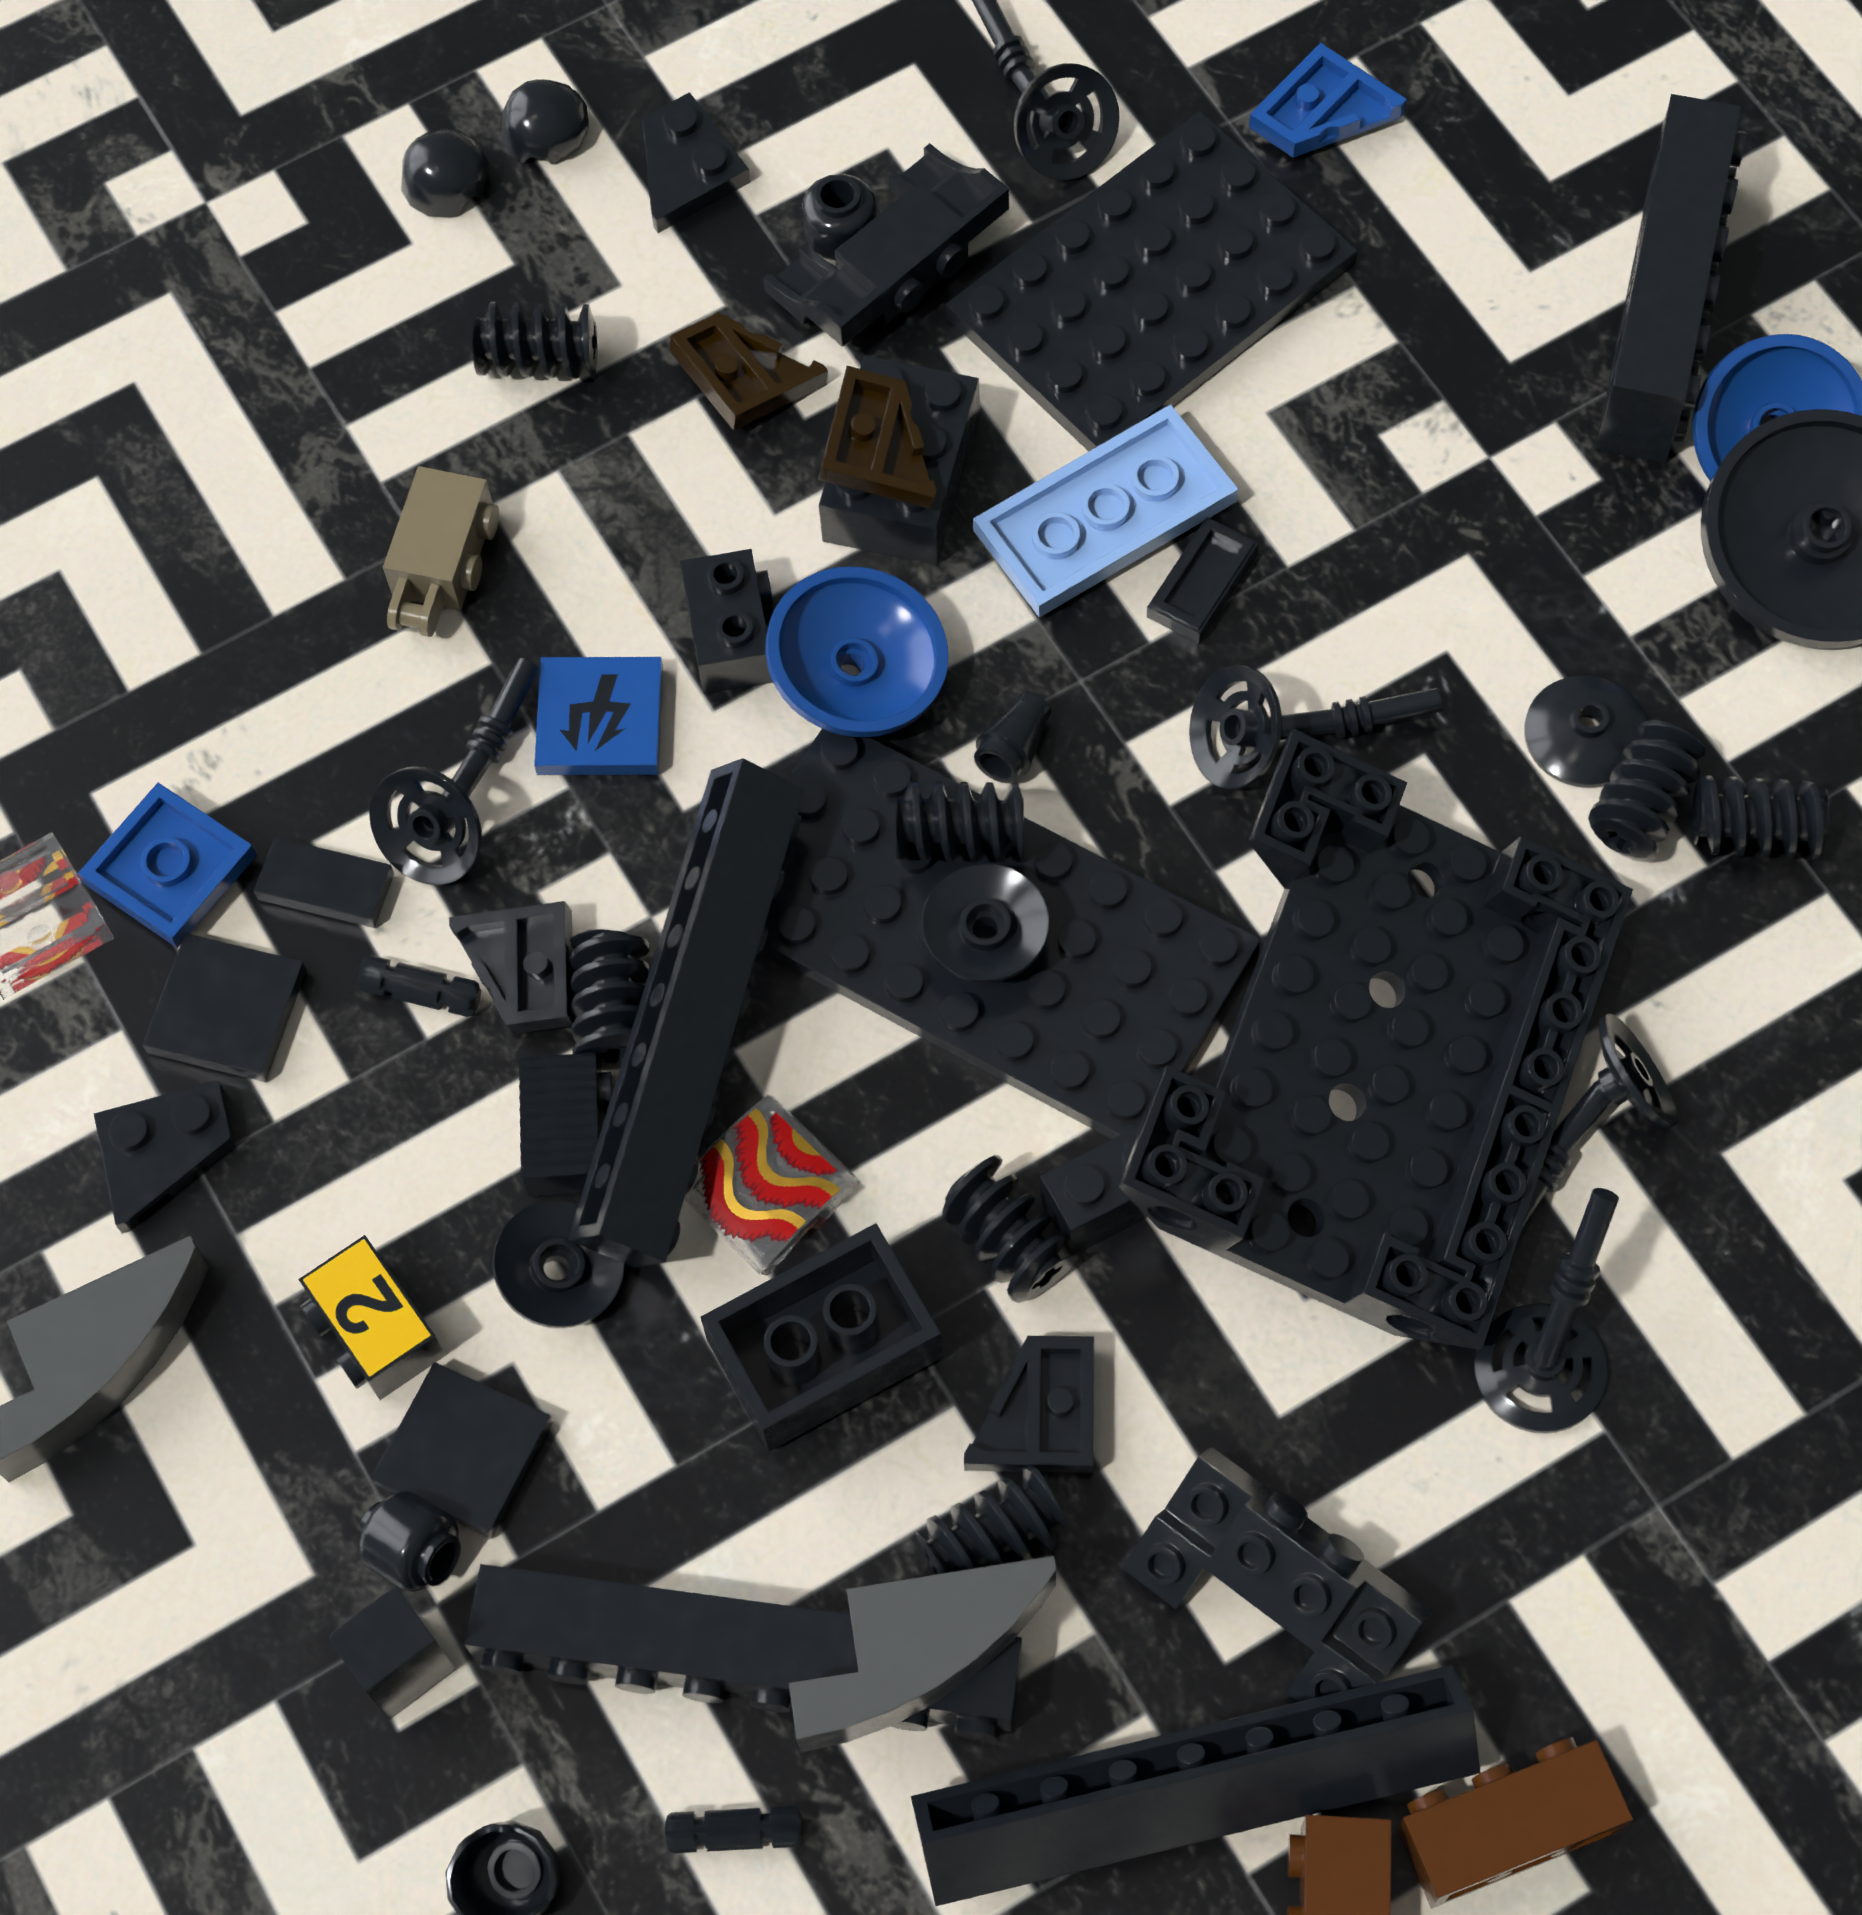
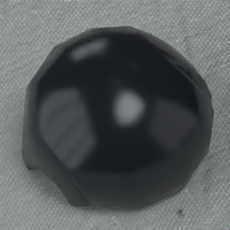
(543, 121)
(443, 172)
(503, 1871)

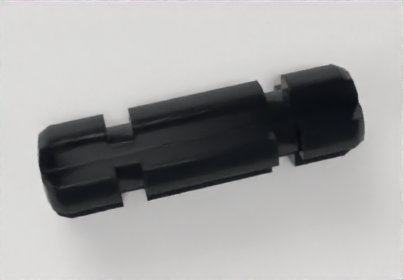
(419, 986)
(733, 1829)

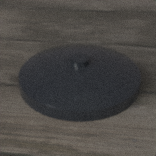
(1789, 528)

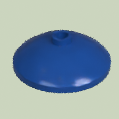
(1768, 379)
(864, 622)

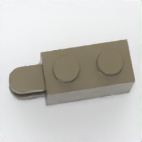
(437, 547)

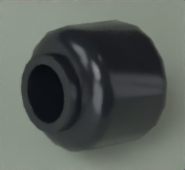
(835, 211)
(409, 1541)

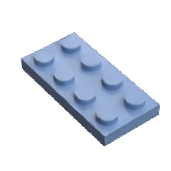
(1105, 510)

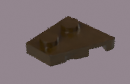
(742, 370)
(876, 441)

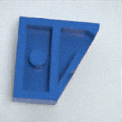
(1324, 104)

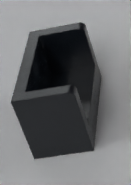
(391, 1653)

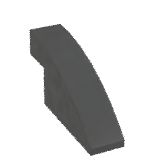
(94, 1351)
(918, 1646)

